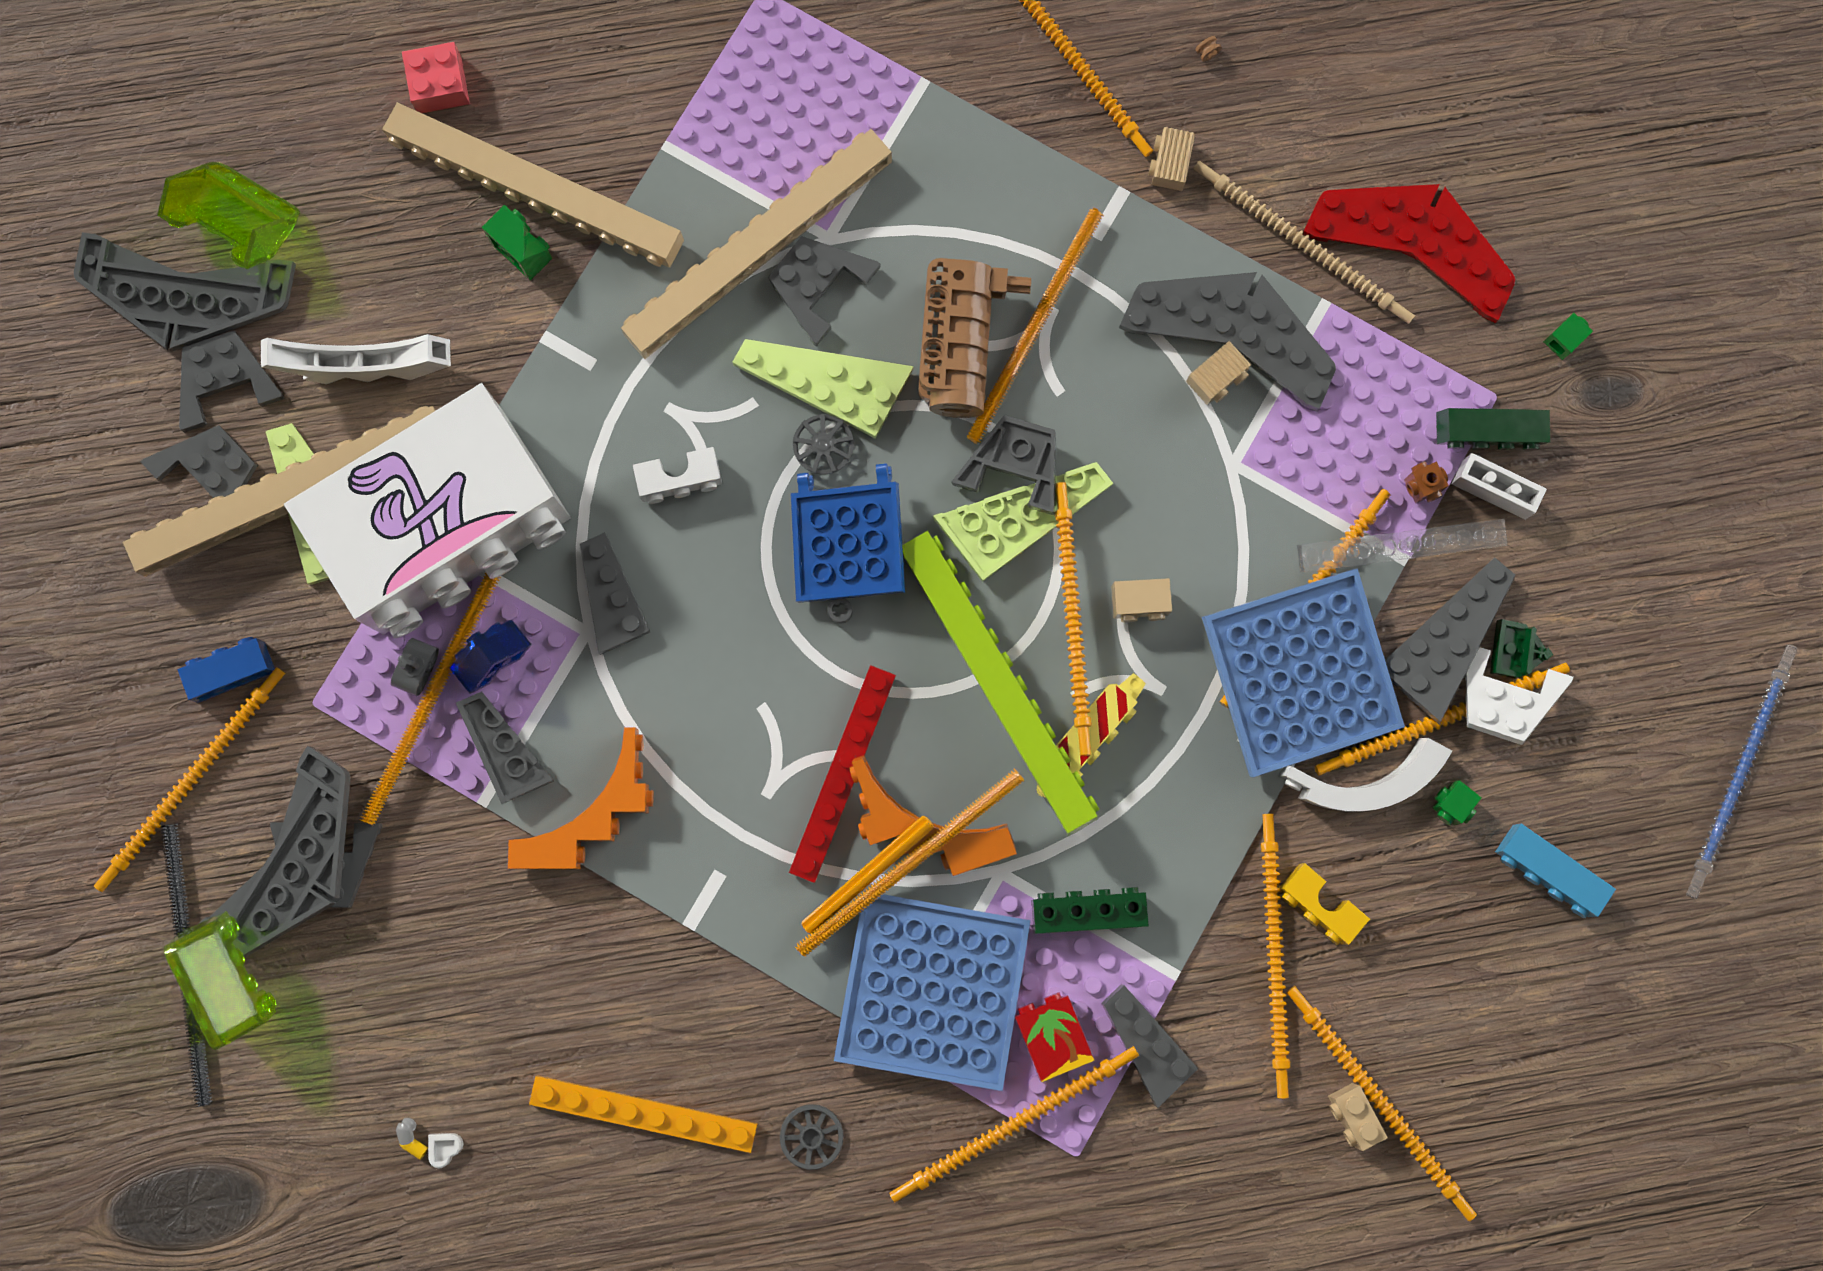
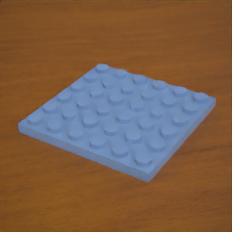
(1303, 672)
(933, 991)

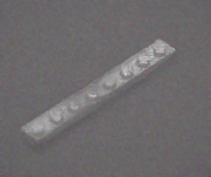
(1401, 545)

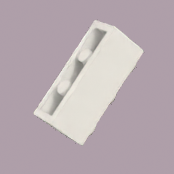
(1499, 486)

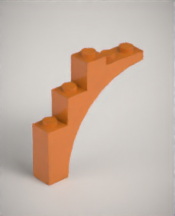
(889, 819)
(597, 823)

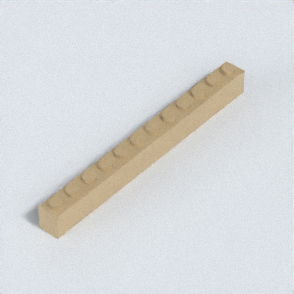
(533, 185)
(757, 243)
(249, 504)

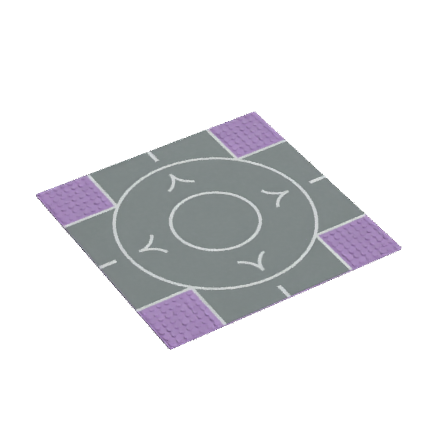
(755, 690)

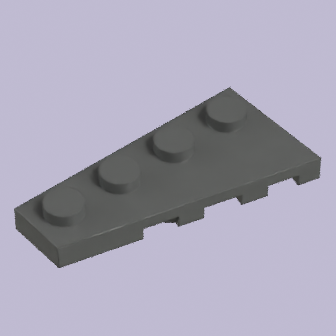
(612, 602)
(503, 754)
(1161, 1061)

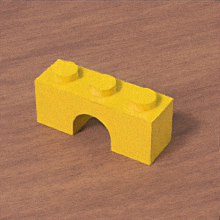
(1302, 890)

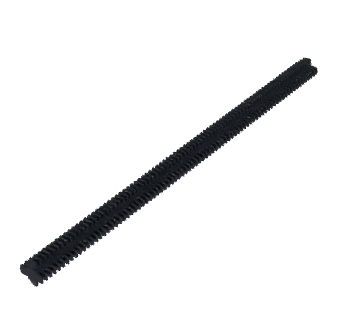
(195, 1040)

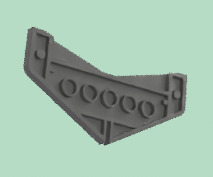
(193, 303)
(1256, 325)
(304, 858)

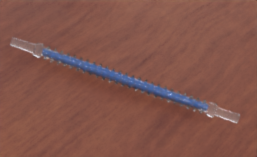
(1704, 864)

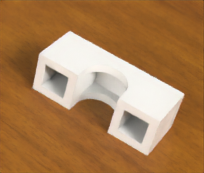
(701, 474)

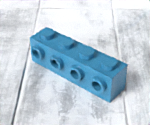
(1555, 871)

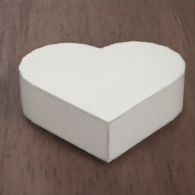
(442, 1148)

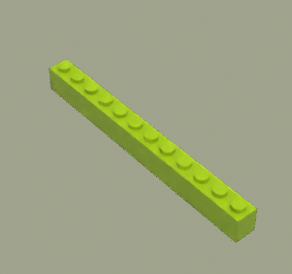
(999, 684)

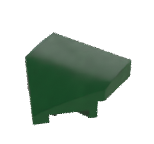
(1516, 649)

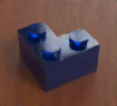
(488, 654)

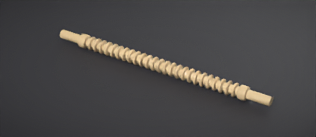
(1385, 301)

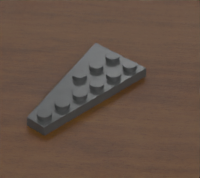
(1442, 649)

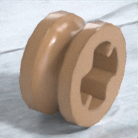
(1208, 48)

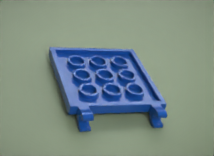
(847, 539)

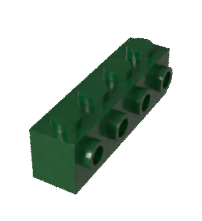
(1493, 427)
(1089, 912)

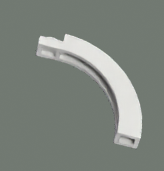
(1407, 779)

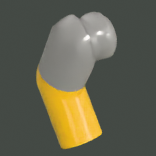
(407, 1141)

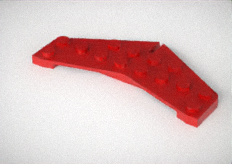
(1436, 236)

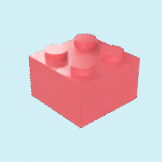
(435, 77)

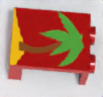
(1053, 1036)

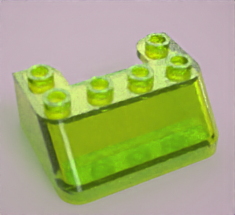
(230, 207)
(217, 981)

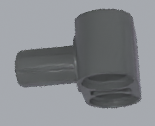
(414, 666)

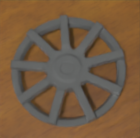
(823, 444)
(811, 1136)

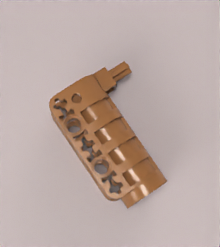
(962, 334)

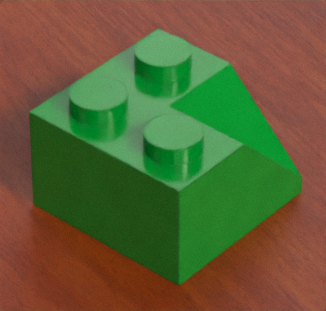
(512, 239)

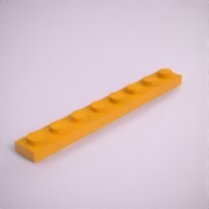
(643, 1113)

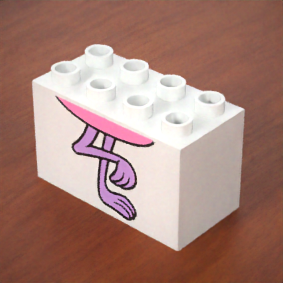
(429, 514)

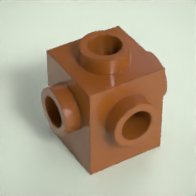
(1420, 488)

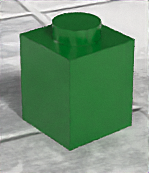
(1568, 336)

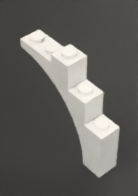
(361, 362)

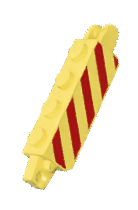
(1106, 713)

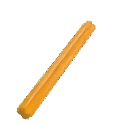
(868, 874)

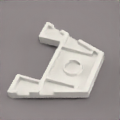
(1505, 708)

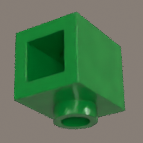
(1456, 803)

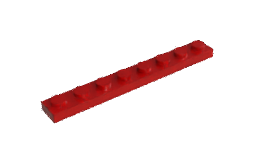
(839, 779)

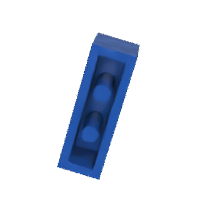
(226, 669)

